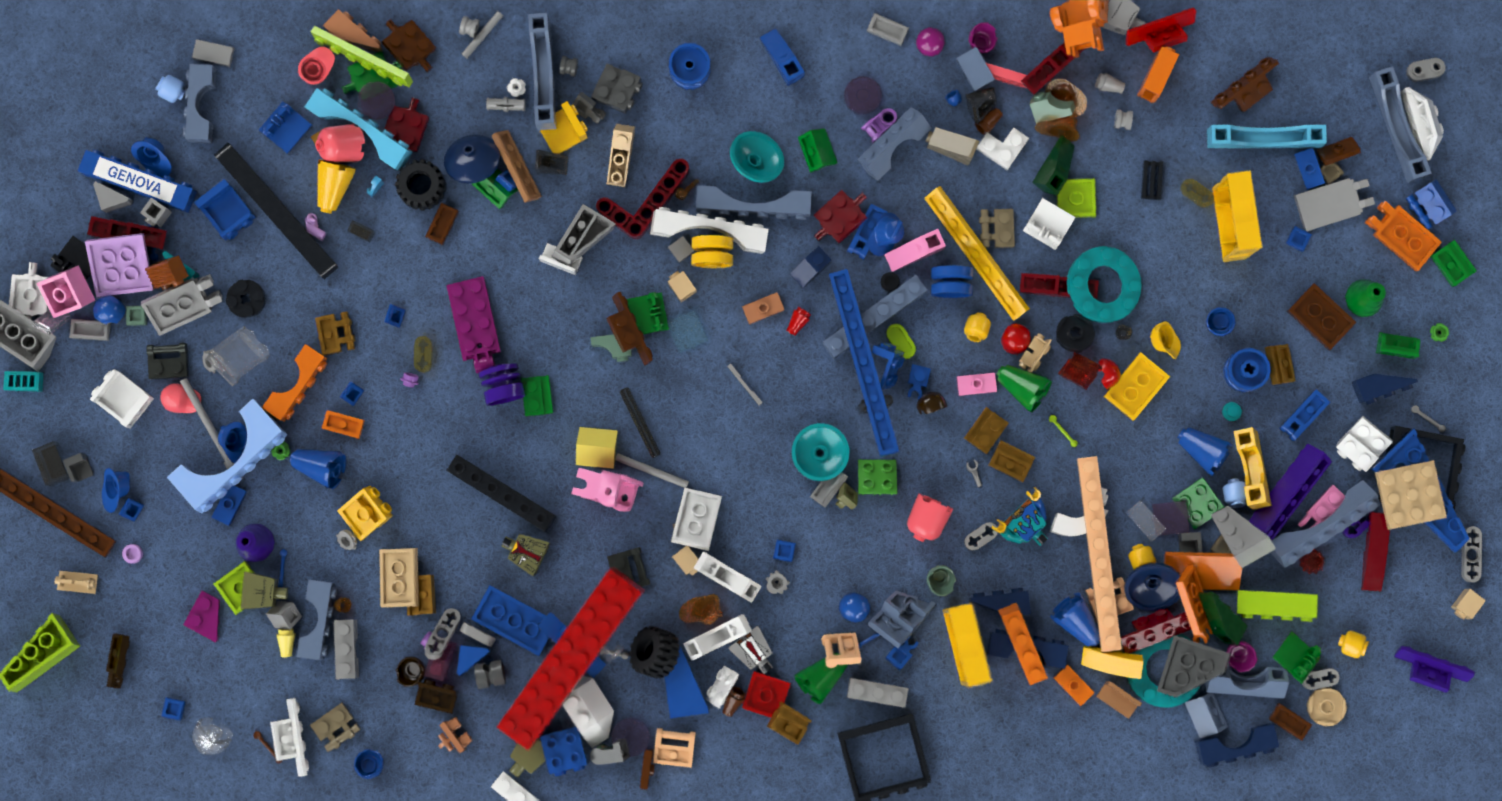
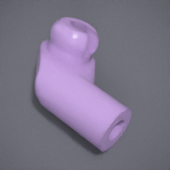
(312, 227)

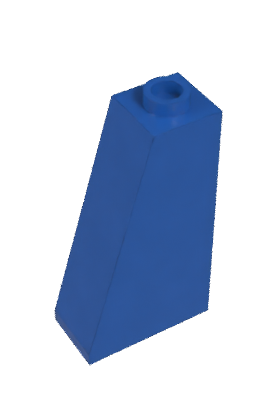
(683, 691)

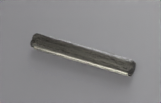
(640, 422)

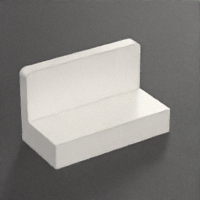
(547, 258)

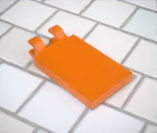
(1404, 235)
(1189, 588)

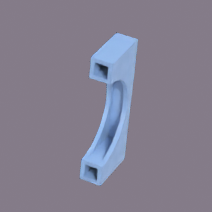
(262, 437)

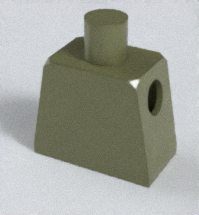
(527, 760)

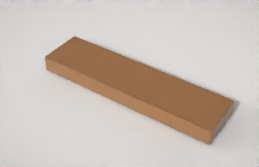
(516, 166)

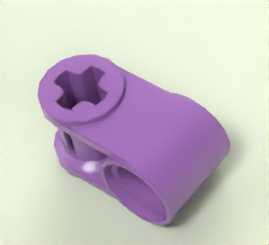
(878, 124)

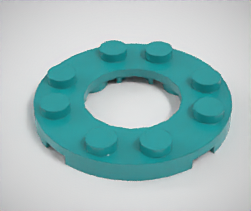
(1078, 284)
(1146, 689)

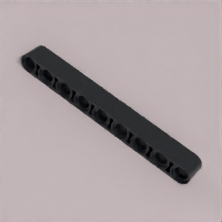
(276, 211)

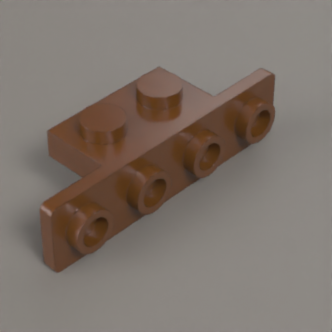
(1249, 88)
(626, 331)

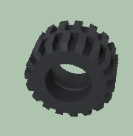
(416, 169)
(654, 652)

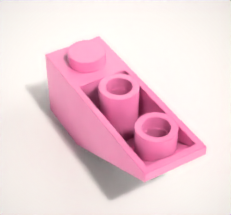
(915, 250)

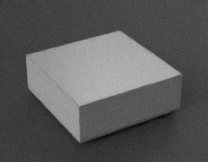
(681, 249)

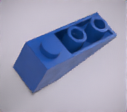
(782, 57)

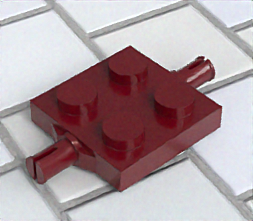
(407, 125)
(840, 216)

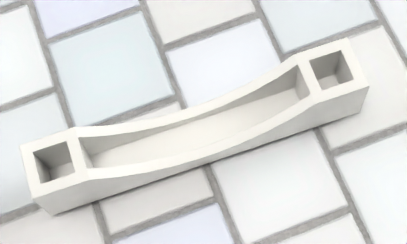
(748, 237)

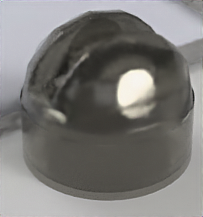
(1124, 332)

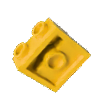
(365, 512)

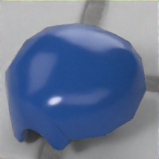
(108, 310)
(1220, 321)
(854, 607)
(368, 764)

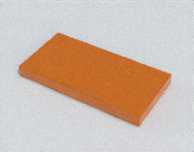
(1214, 570)

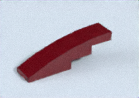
(1048, 69)
(110, 228)
(1051, 285)
(1376, 553)

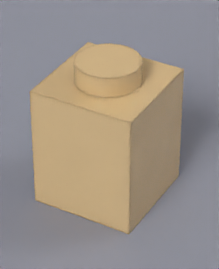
(681, 285)
(686, 560)
(1467, 604)

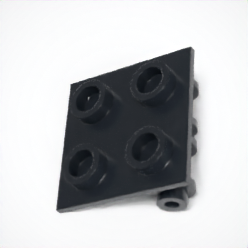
(72, 255)

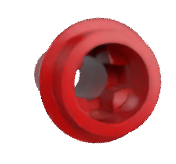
(798, 320)

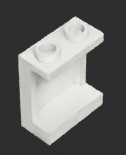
(121, 398)

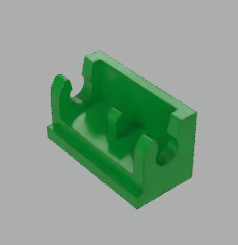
(1398, 346)

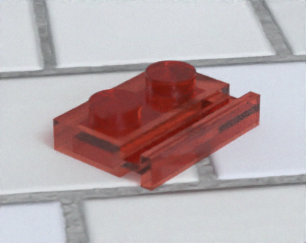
(1080, 370)

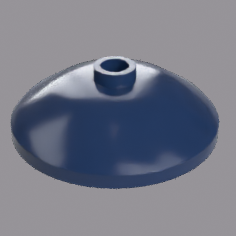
(473, 165)
(1152, 586)

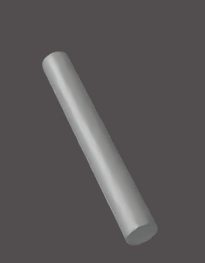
(482, 34)

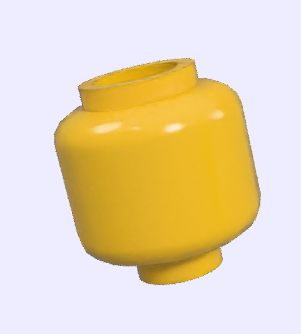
(977, 327)
(1141, 555)
(1353, 644)

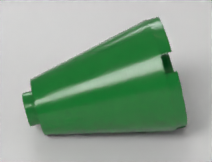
(1365, 297)
(1024, 386)
(819, 679)

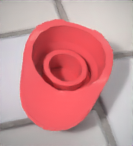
(316, 65)
(176, 399)

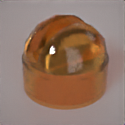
(347, 605)

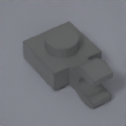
(586, 108)

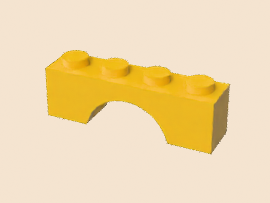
(1255, 476)

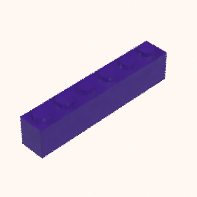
(1291, 490)

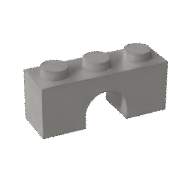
(345, 649)
(877, 692)

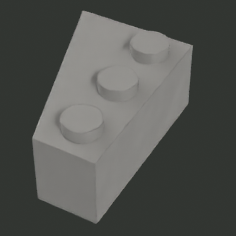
(582, 234)
(1242, 537)

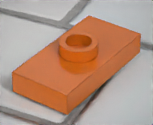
(1073, 685)

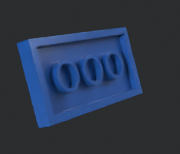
(511, 620)

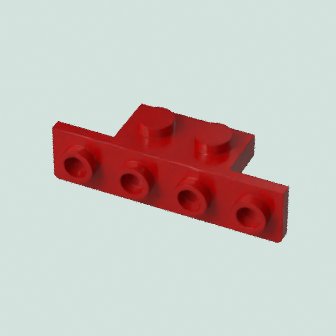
(1162, 32)

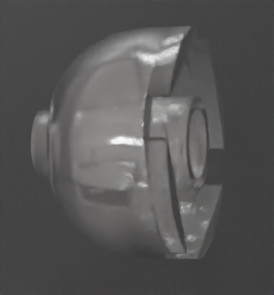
(210, 737)

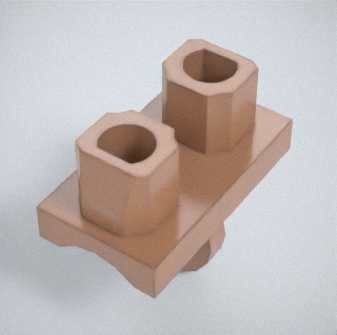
(459, 742)

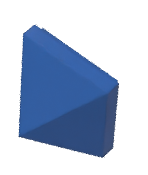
(394, 316)
(351, 393)
(131, 509)

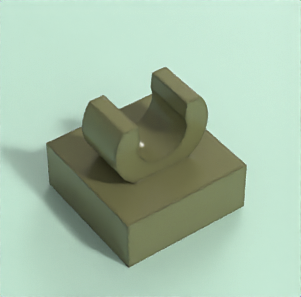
(847, 497)

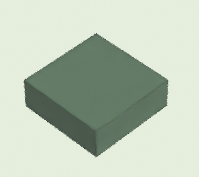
(135, 316)

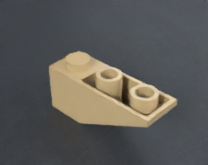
(620, 154)

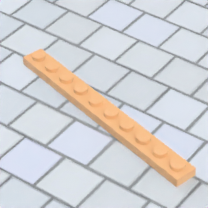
(1099, 554)

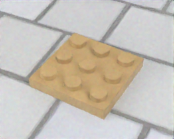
(1410, 495)

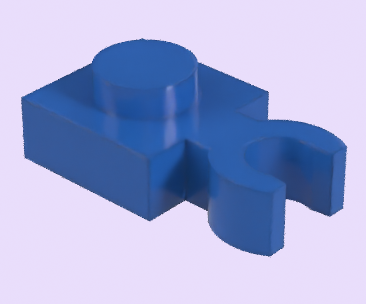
(918, 378)
(899, 656)

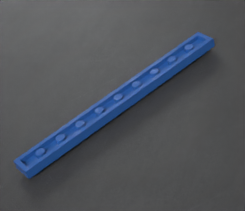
(864, 363)

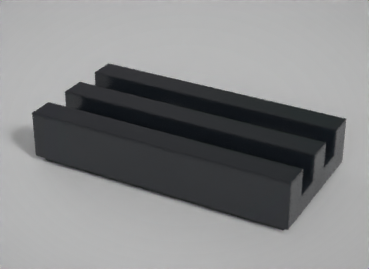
(1152, 177)

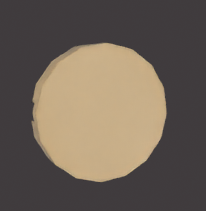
(1320, 706)

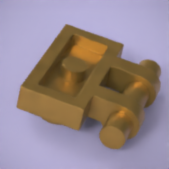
(329, 335)

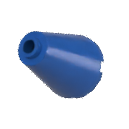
(1205, 449)
(320, 465)
(1077, 620)

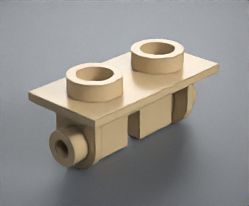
(1039, 348)
(76, 582)

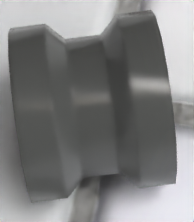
(568, 66)

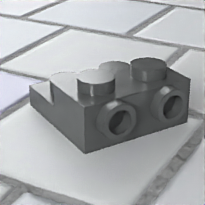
(617, 88)

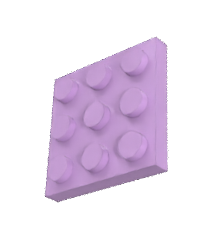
(119, 264)

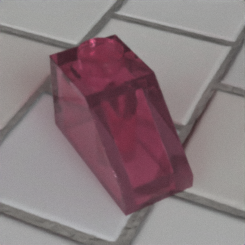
(440, 667)

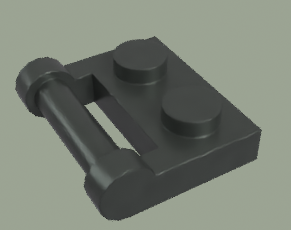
(167, 367)
(621, 562)

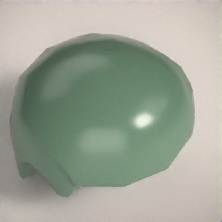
(941, 580)

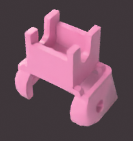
(599, 487)

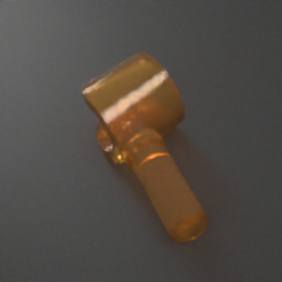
(682, 194)

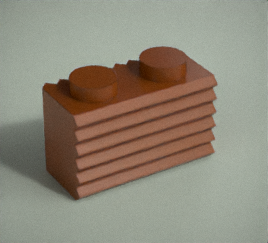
(167, 273)

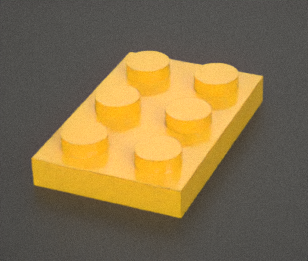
(1137, 386)

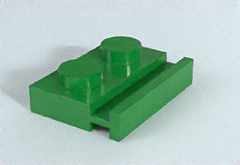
(1453, 263)
(538, 396)

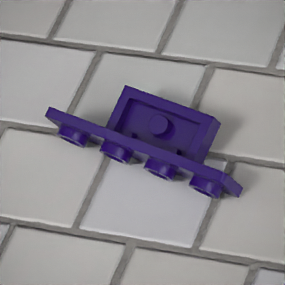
(1432, 670)

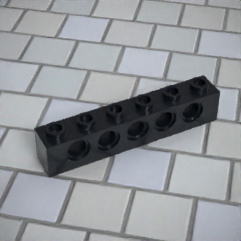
(501, 493)

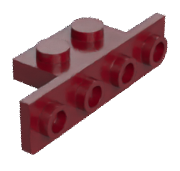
(1154, 629)

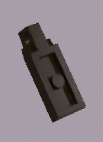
(116, 660)

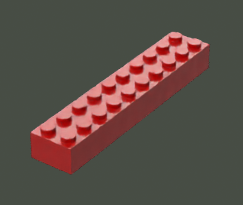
(570, 658)

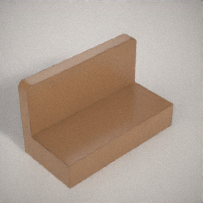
(1118, 699)

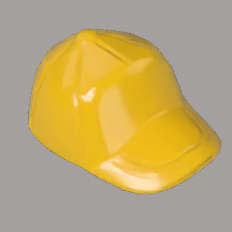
(1165, 339)

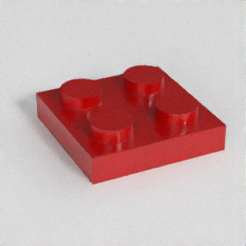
(765, 694)

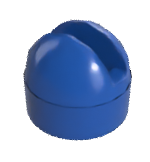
(954, 98)

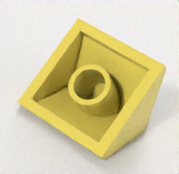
(596, 447)

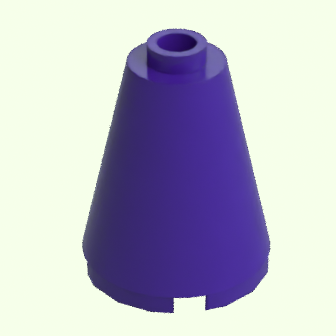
(255, 542)

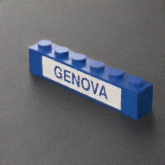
(137, 181)

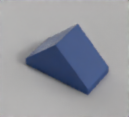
(469, 657)

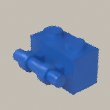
(1434, 201)

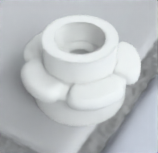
(521, 87)

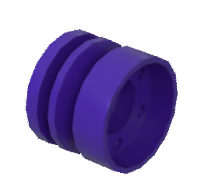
(501, 382)

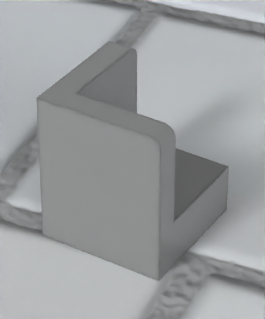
(284, 615)

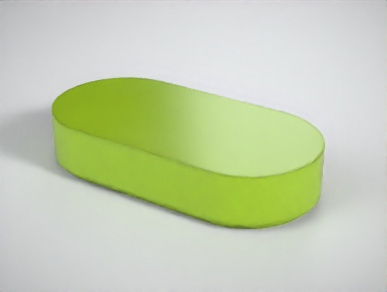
(898, 336)

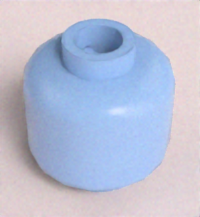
(170, 88)
(1234, 493)

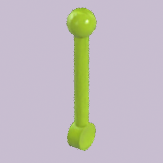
(1052, 419)

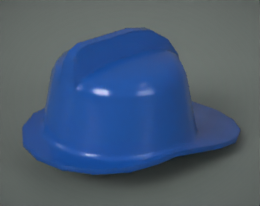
(151, 156)
(885, 234)
(233, 440)
(114, 487)

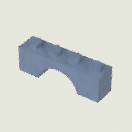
(201, 79)
(877, 158)
(320, 595)
(1269, 683)

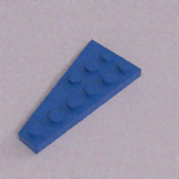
(1410, 452)

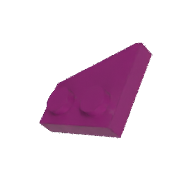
(205, 616)

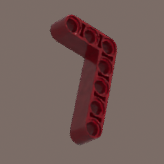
(649, 204)

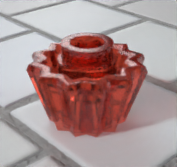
(1312, 562)

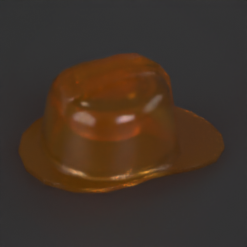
(1067, 91)
(1062, 126)
(701, 609)

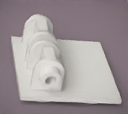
(1049, 224)
(724, 681)

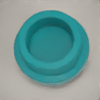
(1231, 411)

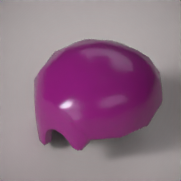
(983, 37)
(930, 41)
(1242, 657)

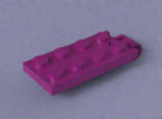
(474, 322)

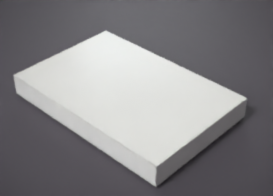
(696, 519)

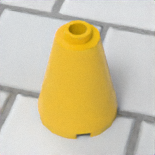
(332, 184)

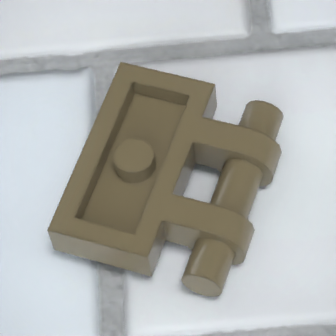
(1003, 228)
(331, 722)

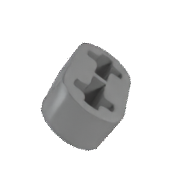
(978, 532)
(477, 634)
(1321, 683)

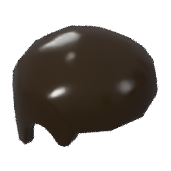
(931, 402)
(410, 671)

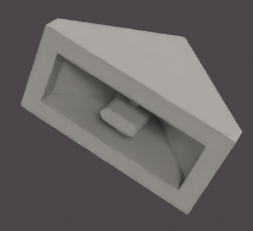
(110, 199)

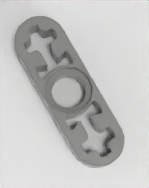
(1478, 560)
(442, 642)

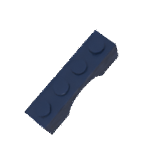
(1052, 654)
(1260, 739)

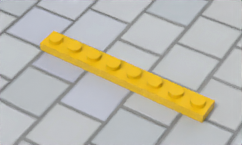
(976, 253)

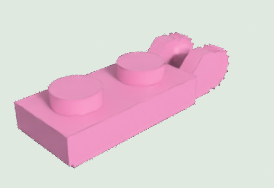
(1324, 506)

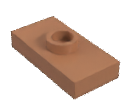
(763, 308)

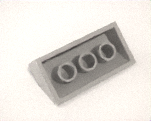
(22, 339)

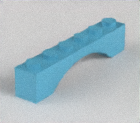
(1284, 137)
(389, 150)

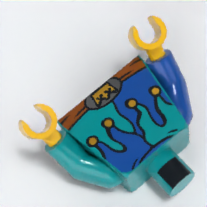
(1025, 521)

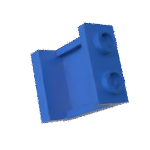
(225, 210)

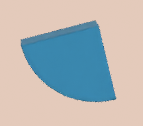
(376, 185)

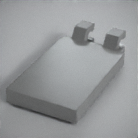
(1331, 203)
(181, 304)

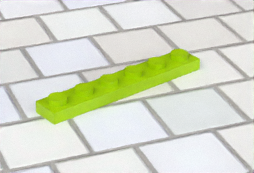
(366, 59)

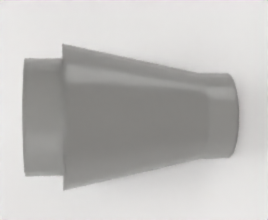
(1108, 83)

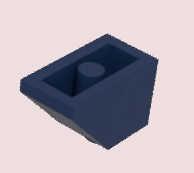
(810, 267)

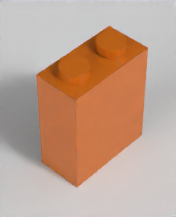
(1158, 74)

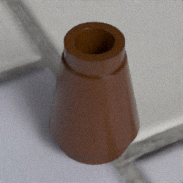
(989, 121)
(733, 701)

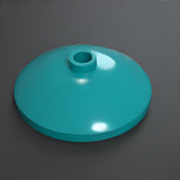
(761, 151)
(824, 438)

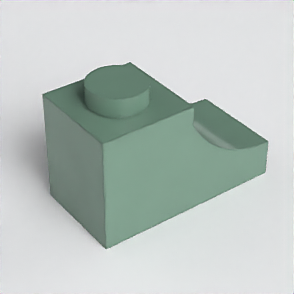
(1048, 108)
(610, 343)

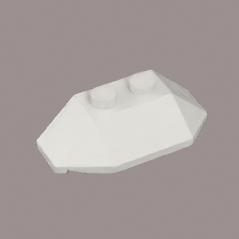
(1423, 120)
(590, 711)

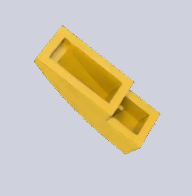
(1113, 662)

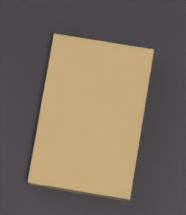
(399, 577)

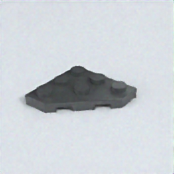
(1190, 666)

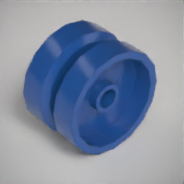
(679, 62)
(952, 281)
(1257, 366)

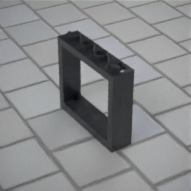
(1458, 450)
(900, 788)

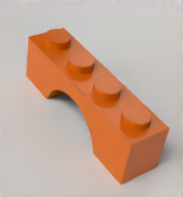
(309, 364)
(1023, 644)

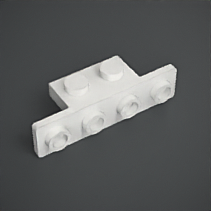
(288, 738)

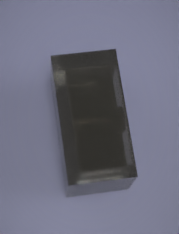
(361, 231)

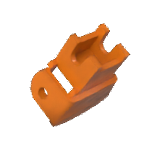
(1080, 24)

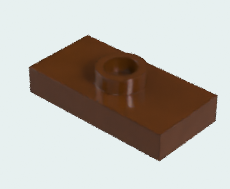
(1338, 151)
(442, 223)
(1290, 721)
(647, 769)

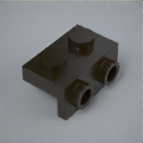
(436, 697)

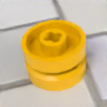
(712, 251)

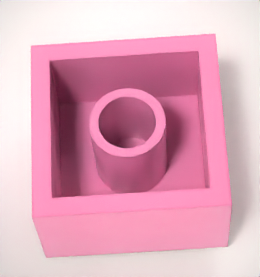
(66, 291)

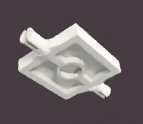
(26, 295)

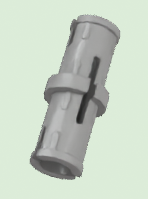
(505, 104)

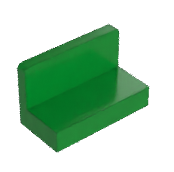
(817, 149)
(493, 190)

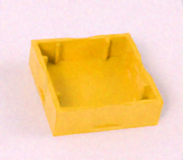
(1237, 216)
(966, 645)

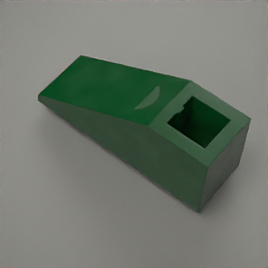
(1056, 167)
(1223, 621)

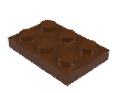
(1321, 316)

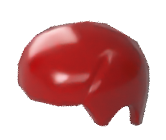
(1016, 339)
(1111, 372)

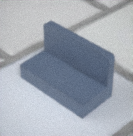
(975, 69)
(1206, 715)

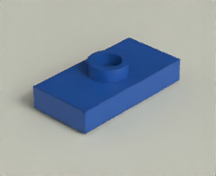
(1310, 168)
(229, 505)

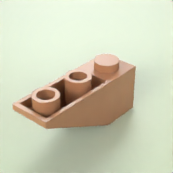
(342, 27)

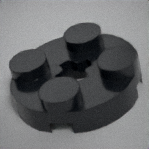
(245, 287)
(1072, 323)

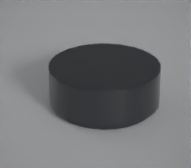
(890, 281)

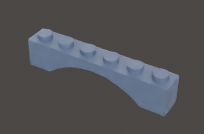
(543, 71)
(1408, 151)
(712, 199)
(879, 313)
(1356, 504)

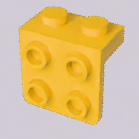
(568, 131)

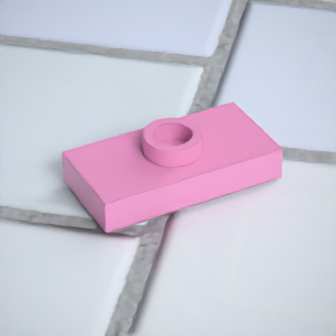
(976, 384)

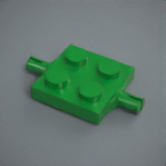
(361, 76)

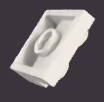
(1363, 444)

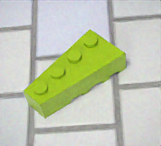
(1277, 604)
(42, 652)

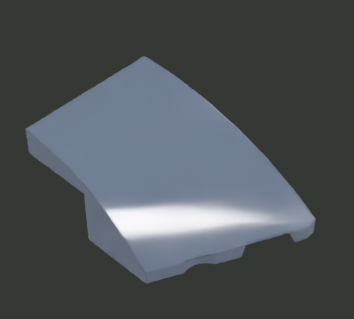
(900, 617)

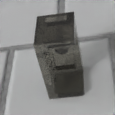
(50, 464)

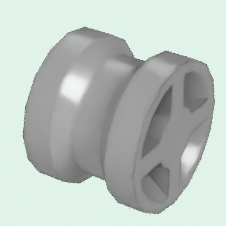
(469, 26)
(1123, 119)

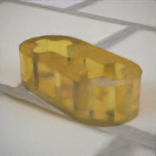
(1194, 197)
(418, 354)

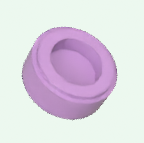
(132, 553)

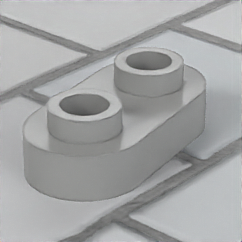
(1426, 69)

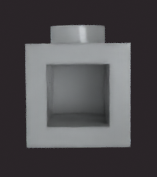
(155, 213)

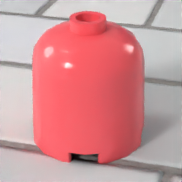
(340, 143)
(928, 518)

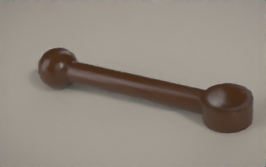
(257, 735)

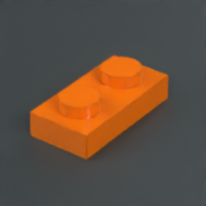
(343, 424)

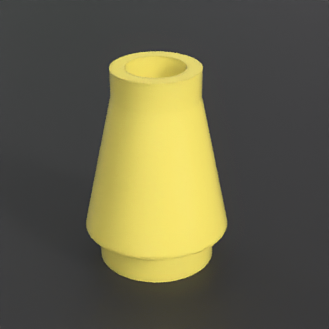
(286, 641)

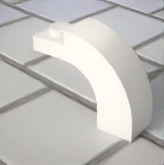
(1070, 526)
(727, 577)
(717, 637)

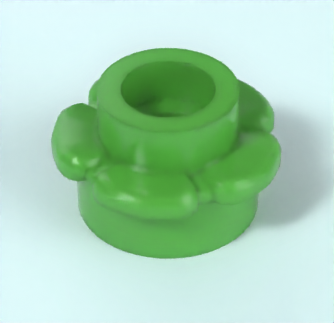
(1439, 337)
(281, 455)

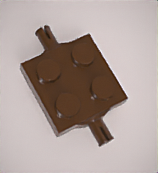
(409, 45)

